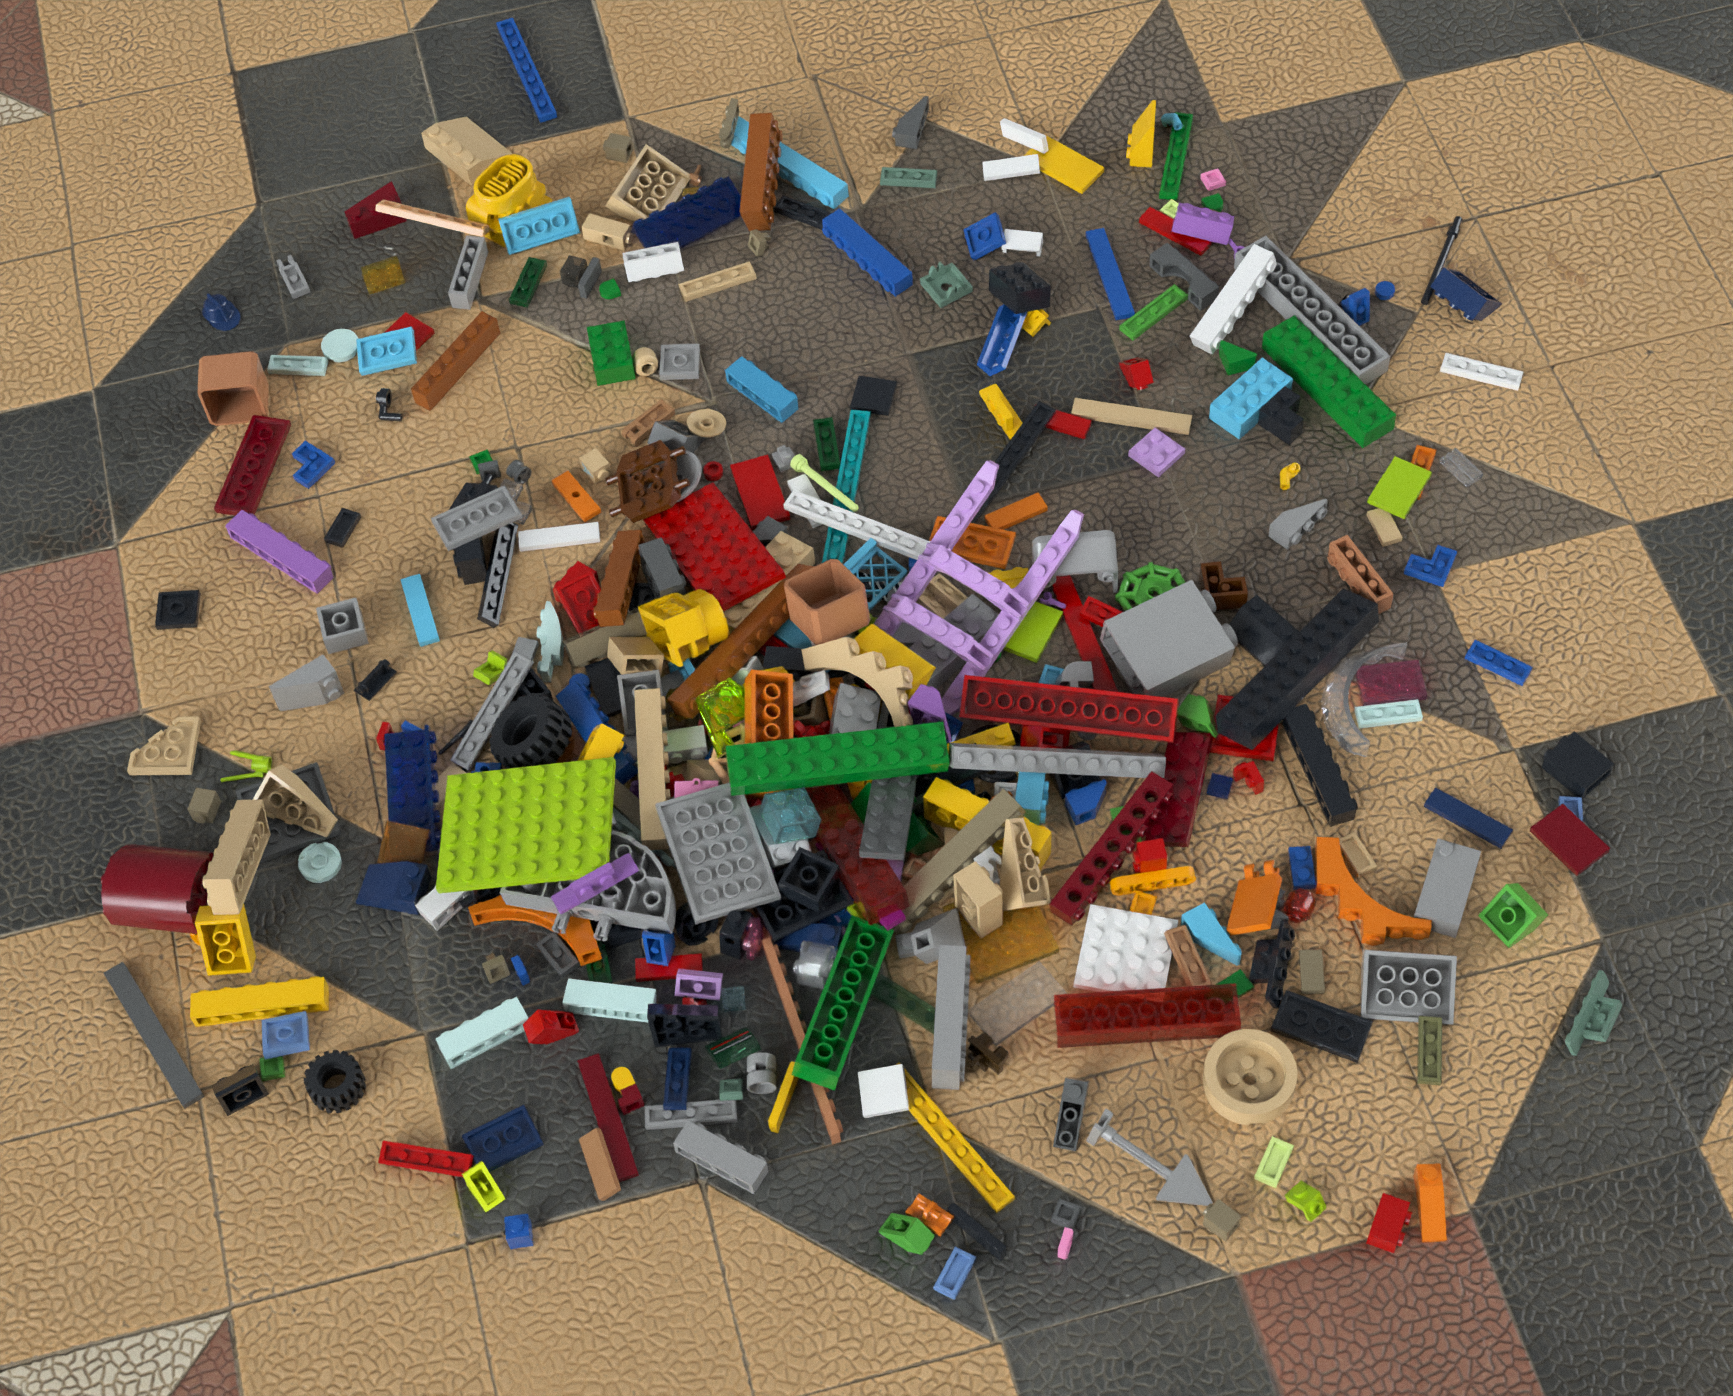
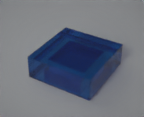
(1219, 786)

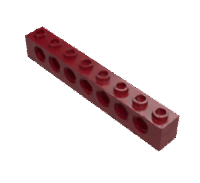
(1152, 786)

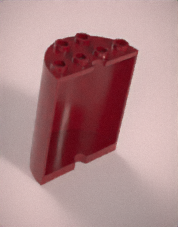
(155, 887)

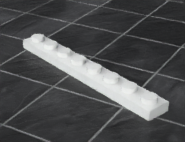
(855, 524)

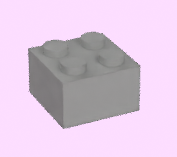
(342, 625)

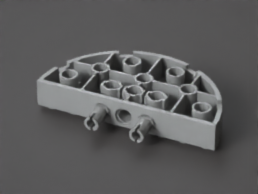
(638, 901)

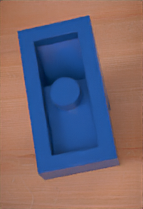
(1358, 306)

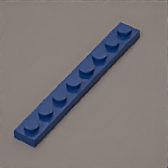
(526, 70)

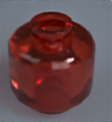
(1299, 905)

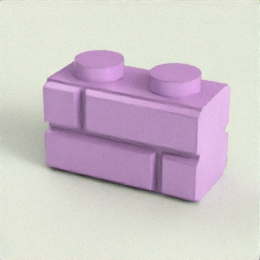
(698, 984)

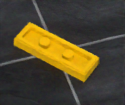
(783, 1100)

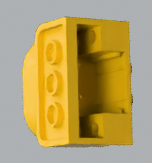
(504, 190)
(684, 624)

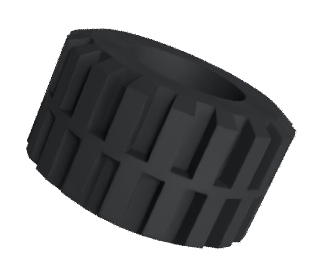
(341, 1096)

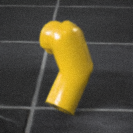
(1287, 474)

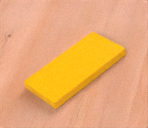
(1068, 166)

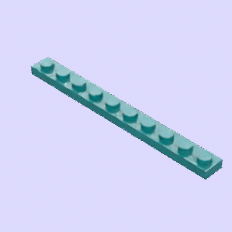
(848, 479)

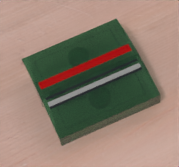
(733, 1047)

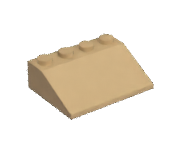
(463, 147)
(648, 186)

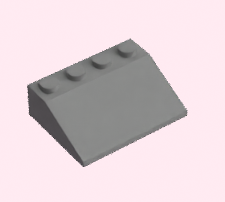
(1407, 986)

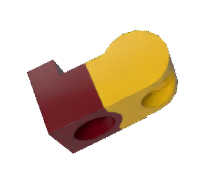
(625, 1084)

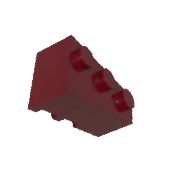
(363, 217)

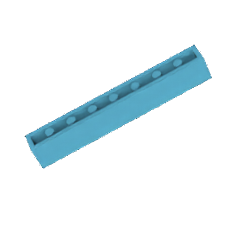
(800, 171)

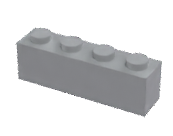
(468, 272)
(721, 1157)

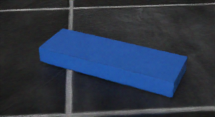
(1498, 662)

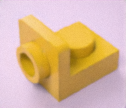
(1034, 321)

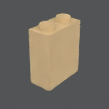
(634, 654)

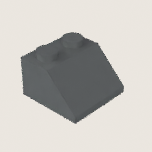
(674, 435)

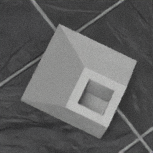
(936, 931)

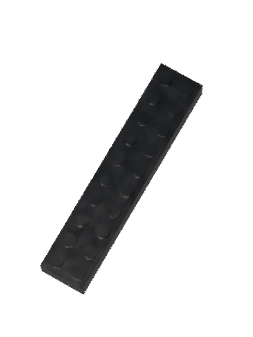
(1297, 669)

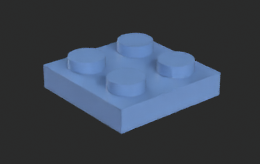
(285, 1035)

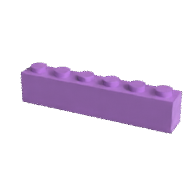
(280, 551)

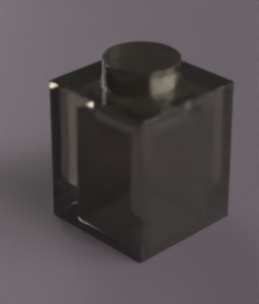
(573, 271)

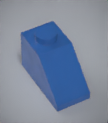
(658, 947)

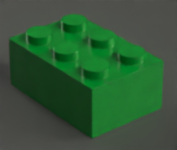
(611, 353)

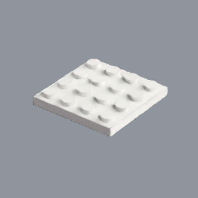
(1123, 951)

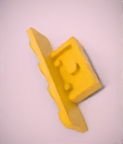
(1001, 409)

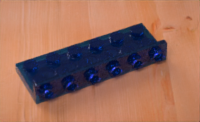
(691, 217)
(412, 781)

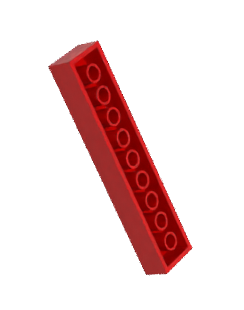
(1069, 708)

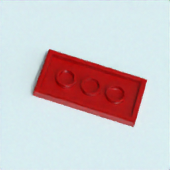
(759, 490)

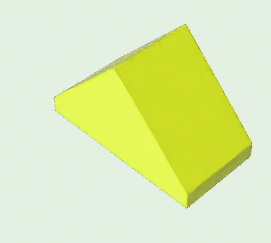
(483, 1186)

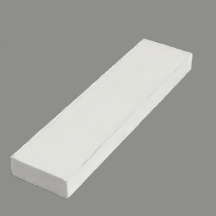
(1481, 371)
(559, 536)

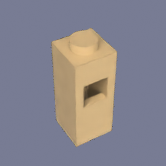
(607, 232)

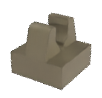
(758, 242)
(495, 968)

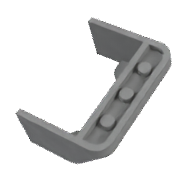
(1090, 554)

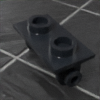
(375, 680)

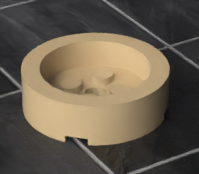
(1243, 1055)

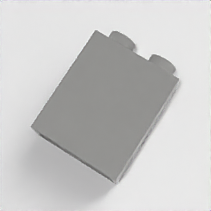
(1169, 641)

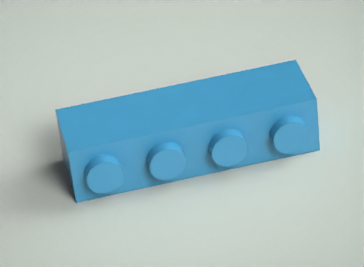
(762, 389)

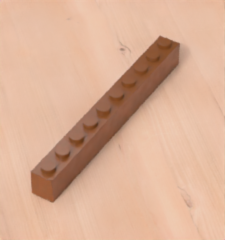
(736, 649)

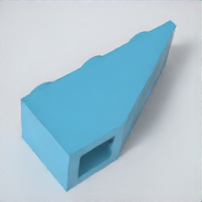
(1209, 934)

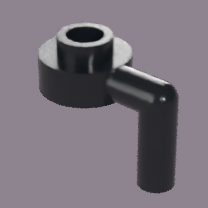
(384, 399)

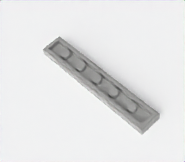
(497, 700)

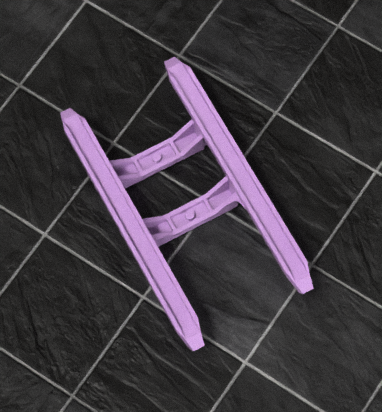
(1012, 601)

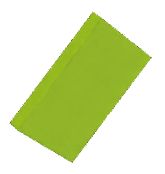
(1399, 487)
(1034, 632)

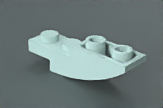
(551, 641)

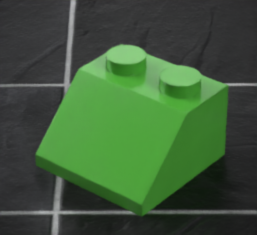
(1513, 914)

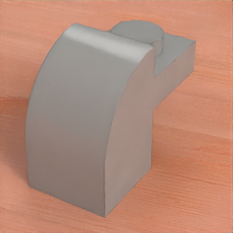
(1076, 674)

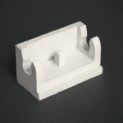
(1023, 241)
(988, 860)

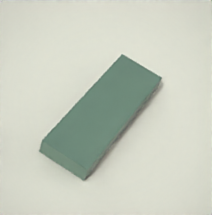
(908, 177)

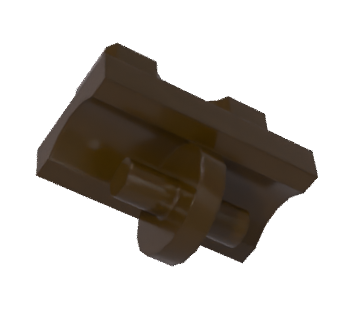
(983, 1057)

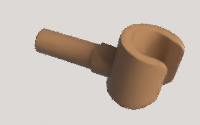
(695, 178)

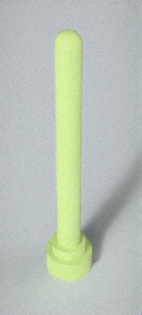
(801, 464)

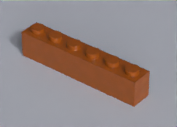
(455, 361)
(619, 579)

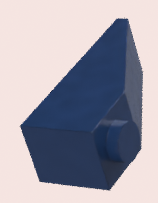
(817, 933)

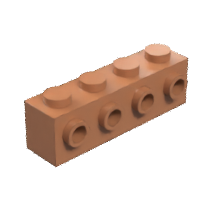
(1359, 573)

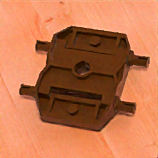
(636, 498)

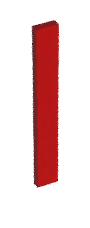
(1083, 633)

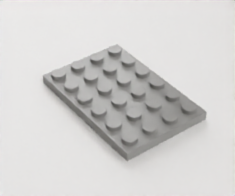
(717, 852)

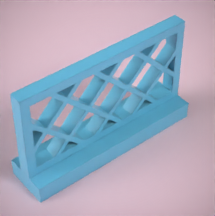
(860, 560)

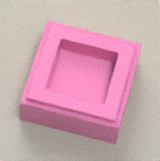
(1213, 179)
(1065, 1243)

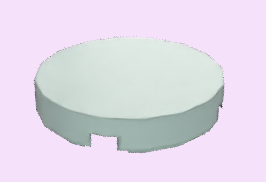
(339, 345)
(319, 862)

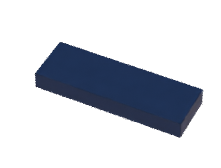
(677, 1079)

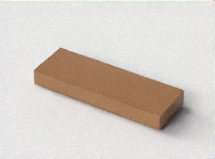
(1187, 956)
(600, 1164)

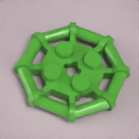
(1148, 585)

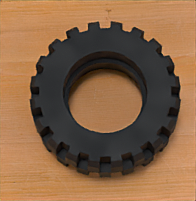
(530, 732)

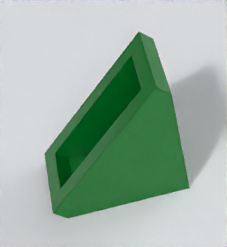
(1236, 358)

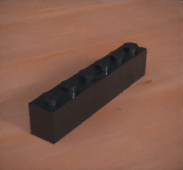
(1319, 766)

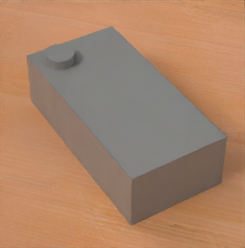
(1447, 886)

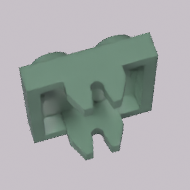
(945, 274)

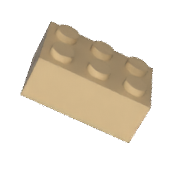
(978, 899)

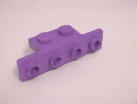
(594, 883)

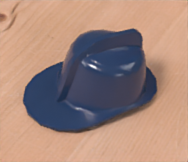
(220, 312)

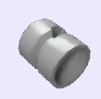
(761, 1073)

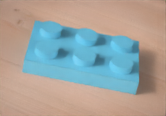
(386, 351)

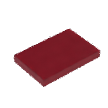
(1569, 839)

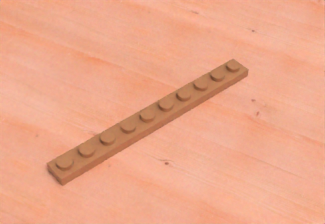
(799, 1030)

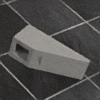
(1292, 524)

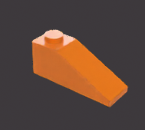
(1430, 1202)

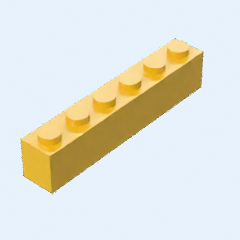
(259, 1001)

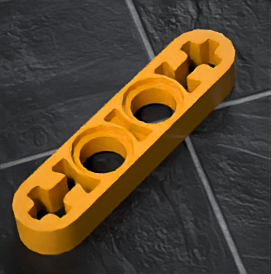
(1152, 880)

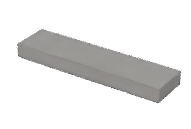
(702, 1112)

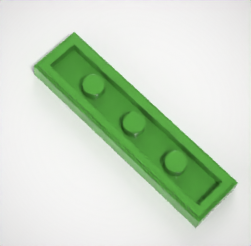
(1153, 312)

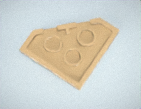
(168, 750)

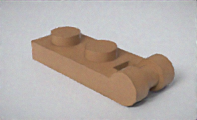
(644, 423)

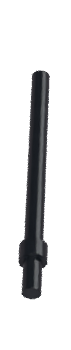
(1452, 234)

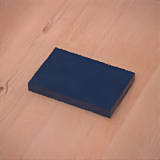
(503, 1139)

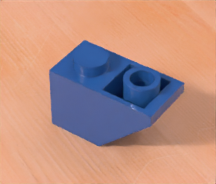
(1085, 802)

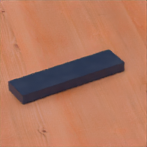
(1468, 818)

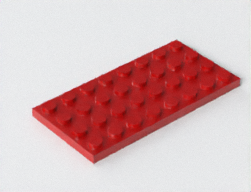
(715, 547)

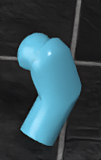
(1171, 118)

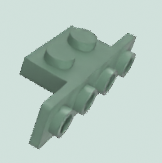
(1595, 1016)

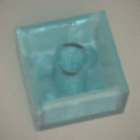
(790, 815)

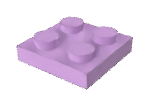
(1156, 452)

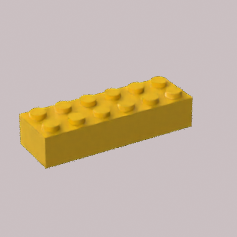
(955, 807)

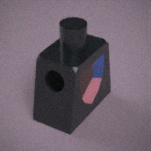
(734, 929)

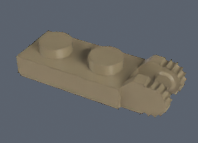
(728, 128)

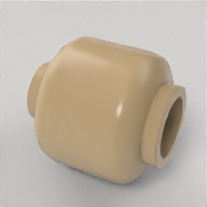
(644, 361)

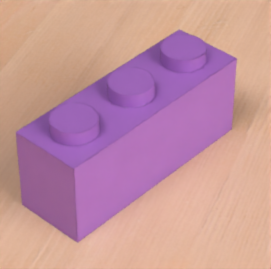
(1202, 223)

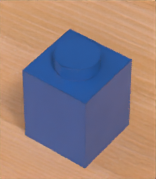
(518, 1231)

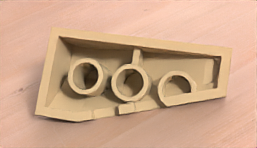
(291, 800)
(1020, 874)

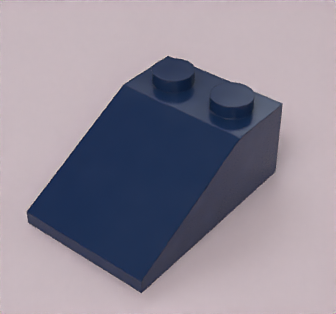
(394, 886)

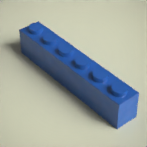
(867, 252)
(585, 715)

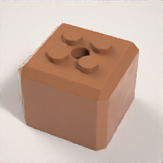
(232, 387)
(827, 602)

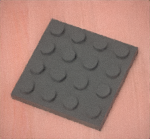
(287, 837)

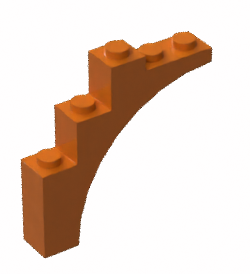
(1353, 903)
(578, 931)

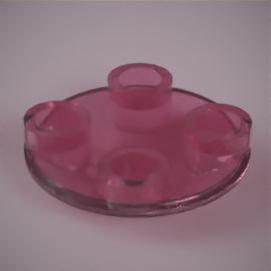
(754, 942)

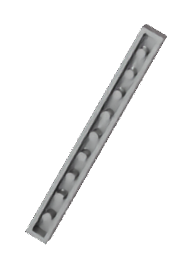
(1055, 760)

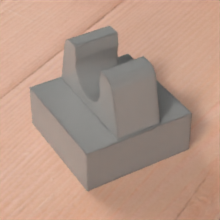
(783, 458)

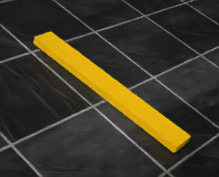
(956, 1147)

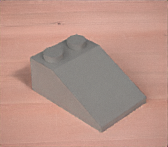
(307, 686)
(777, 854)

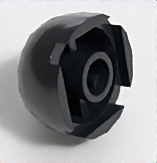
(688, 931)

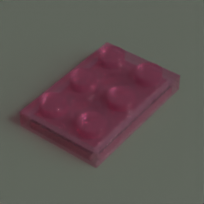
(1391, 682)

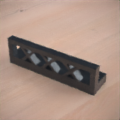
(954, 775)

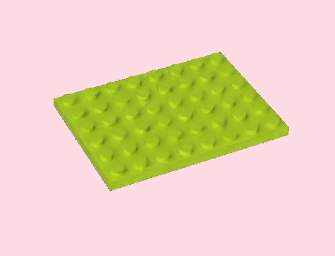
(526, 825)

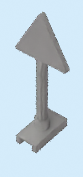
(1181, 1185)

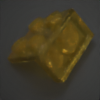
(382, 275)

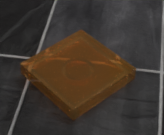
(403, 843)

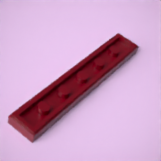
(608, 1117)

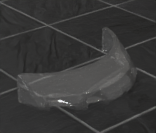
(1335, 697)

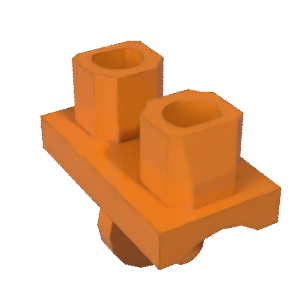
(930, 1214)

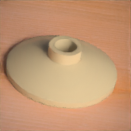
(706, 423)

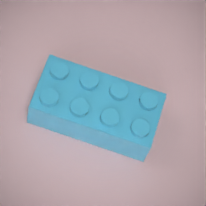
(1240, 404)

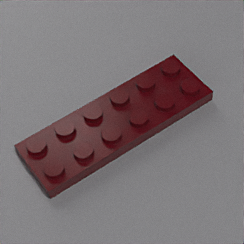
(252, 465)
(1186, 771)

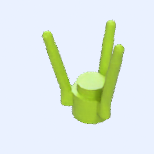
(260, 764)

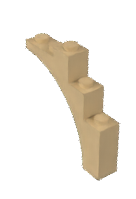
(870, 666)

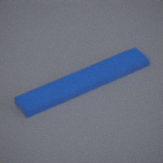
(1110, 274)

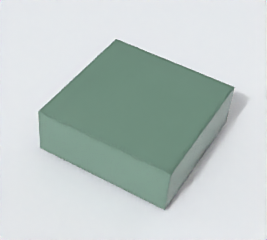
(731, 1089)

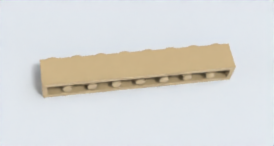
(651, 764)

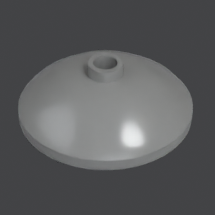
(688, 467)

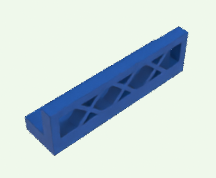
(1000, 340)

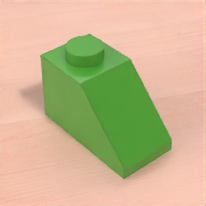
(1197, 715)
(907, 1233)

